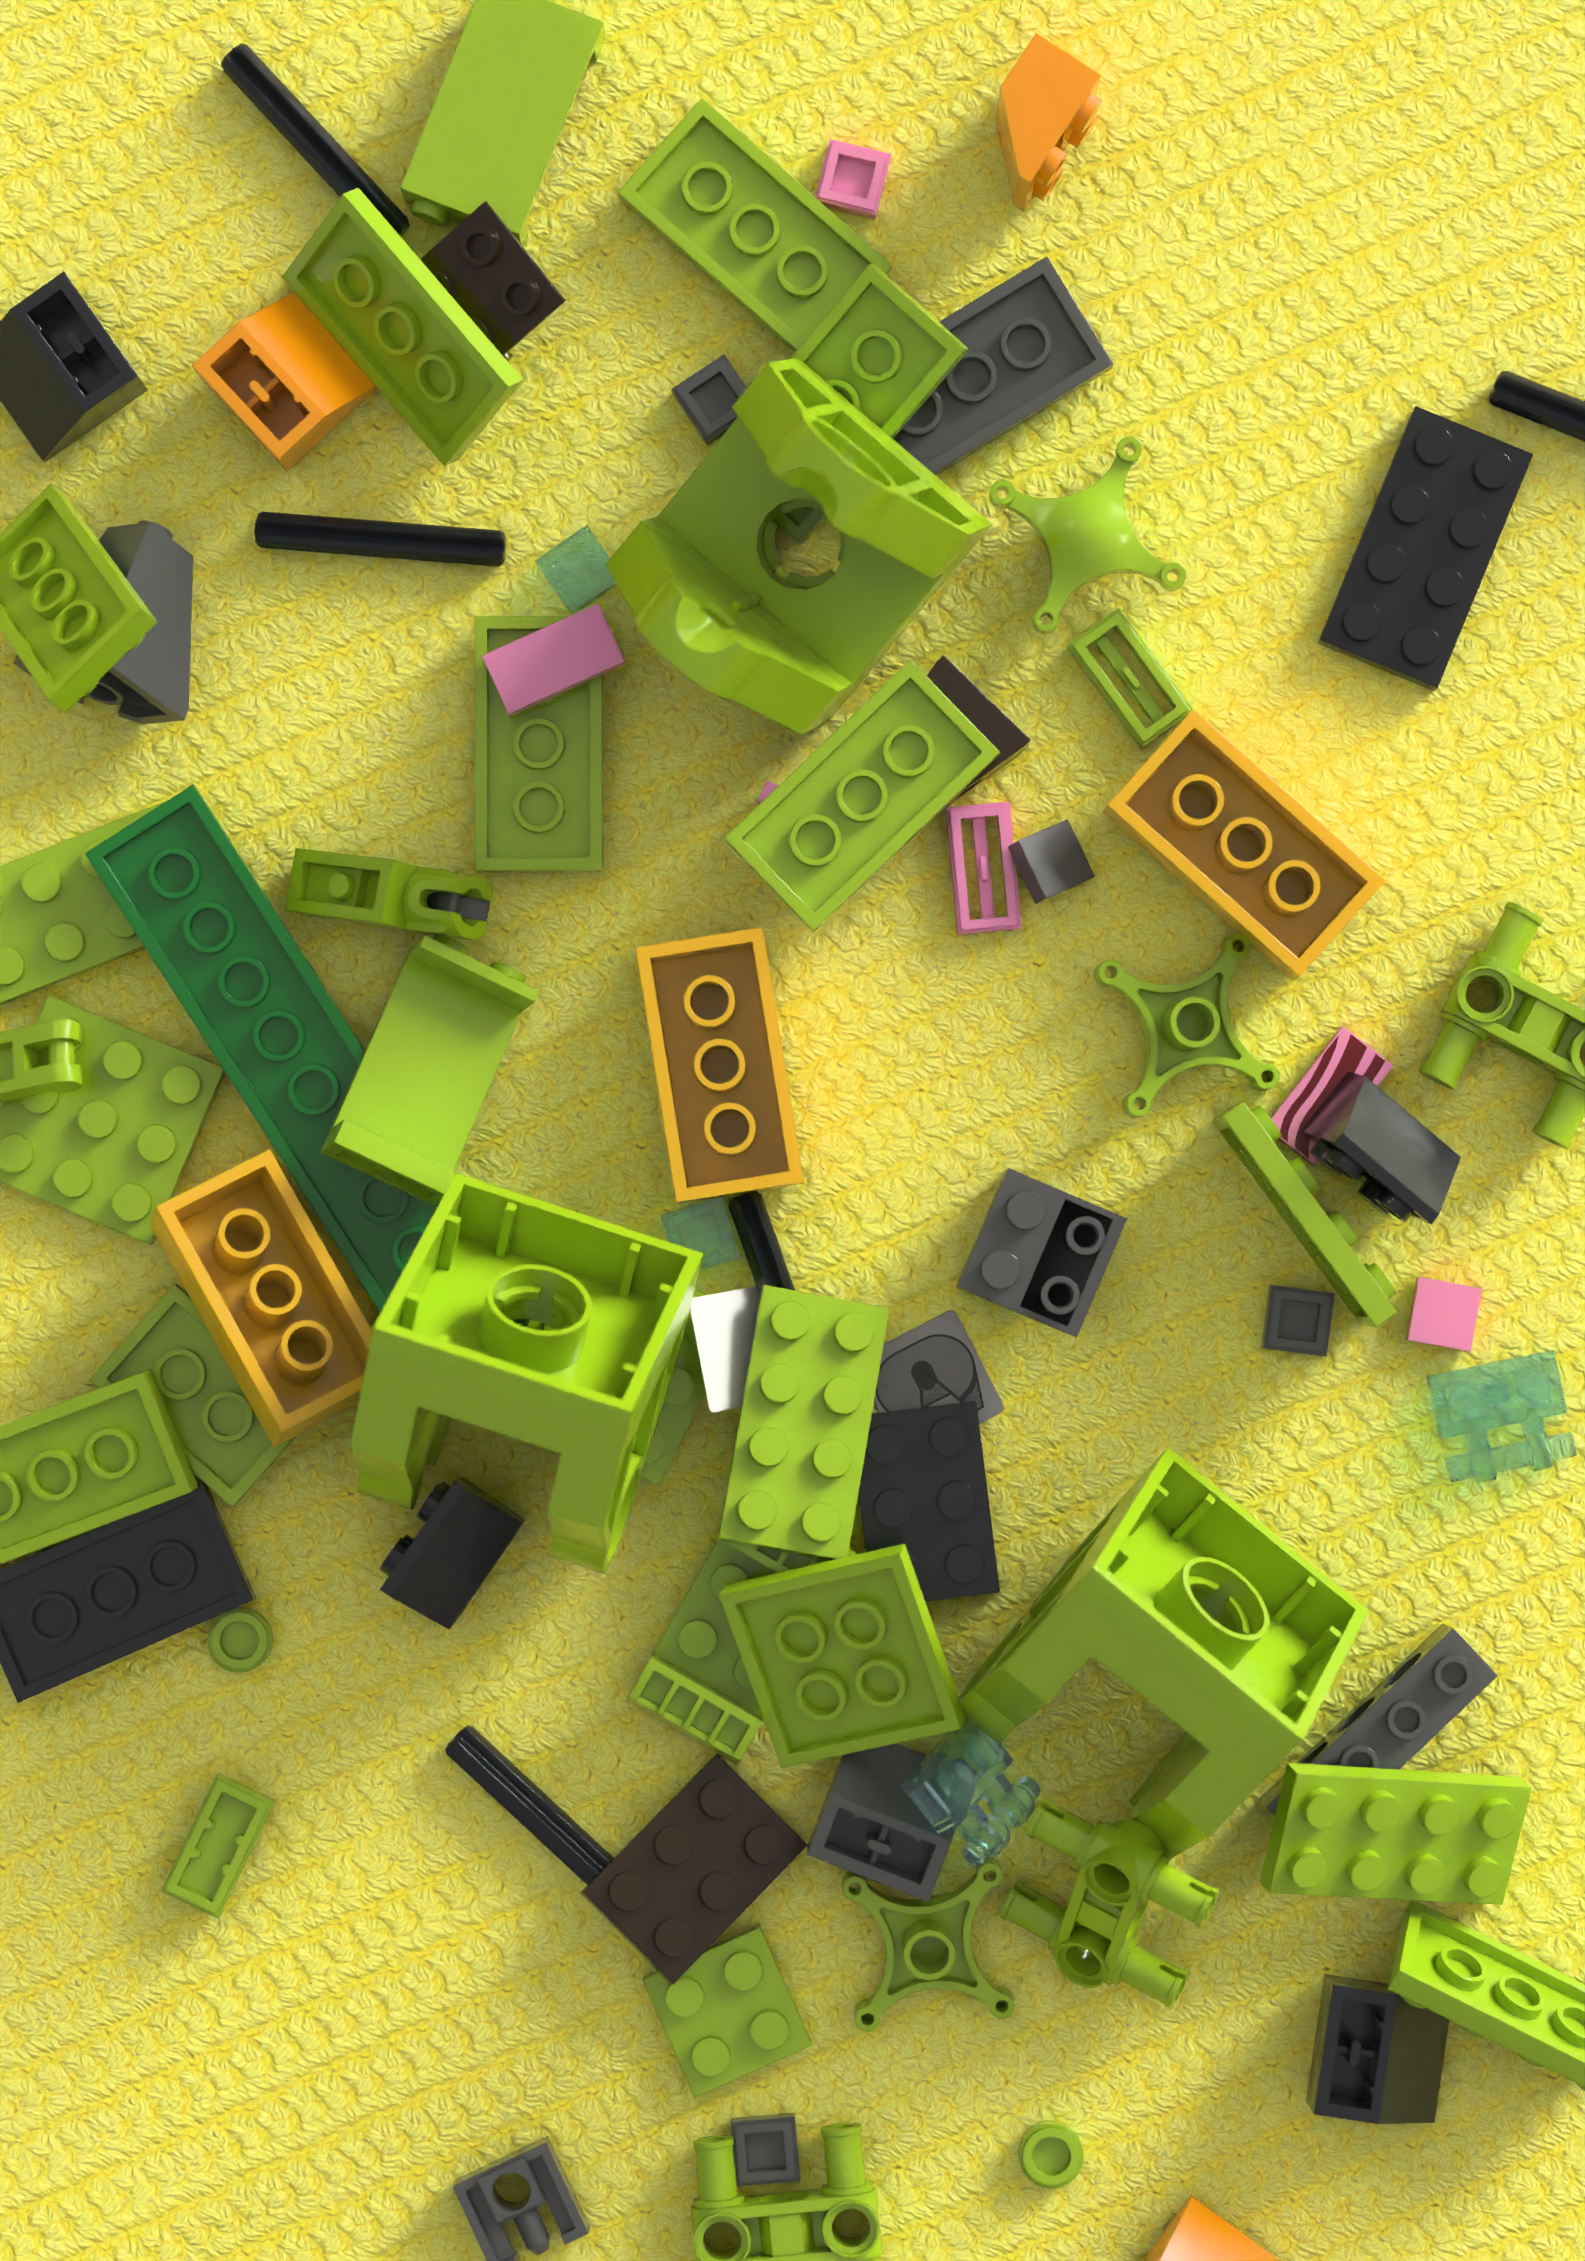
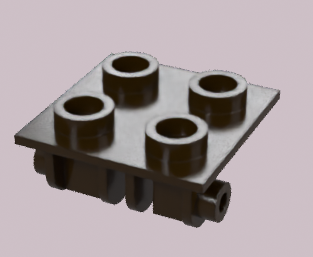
(493, 279)

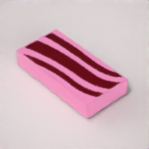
(1341, 1055)

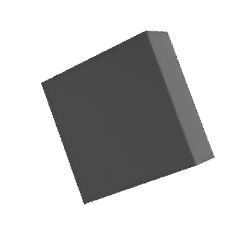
(709, 398)
(1051, 861)
(1297, 1320)
(765, 2149)

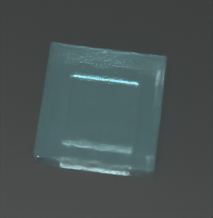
(577, 570)
(703, 1229)

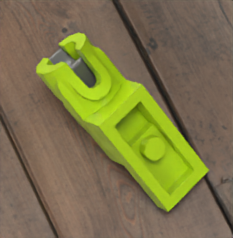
(388, 894)

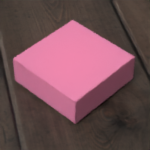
(853, 179)
(1443, 1314)

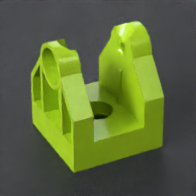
(709, 567)
(576, 1390)
(1202, 1623)

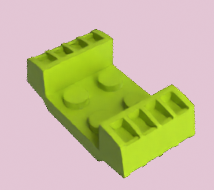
(696, 1670)

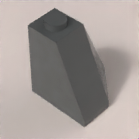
(156, 674)

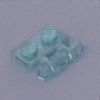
(1496, 1396)
(956, 1777)

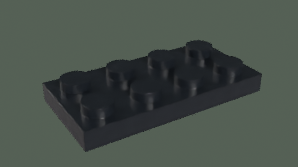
(1425, 548)
(117, 1591)

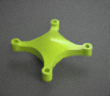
(1087, 535)
(1186, 1025)
(928, 1945)

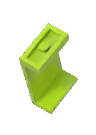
(500, 111)
(428, 1068)

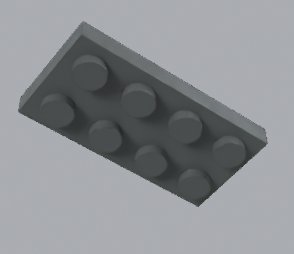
(1022, 357)

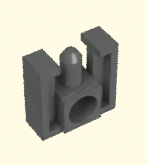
(547, 2182)

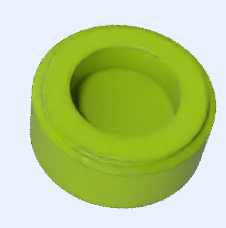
(240, 1639)
(1050, 2154)

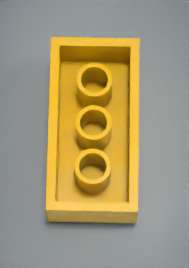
(1243, 846)
(719, 1065)
(268, 1295)

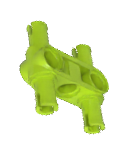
(1523, 1021)
(1117, 1877)
(790, 2222)

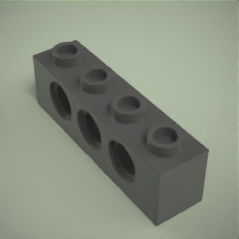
(1402, 1709)

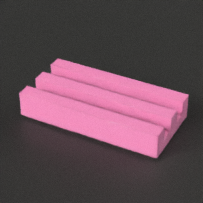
(988, 922)

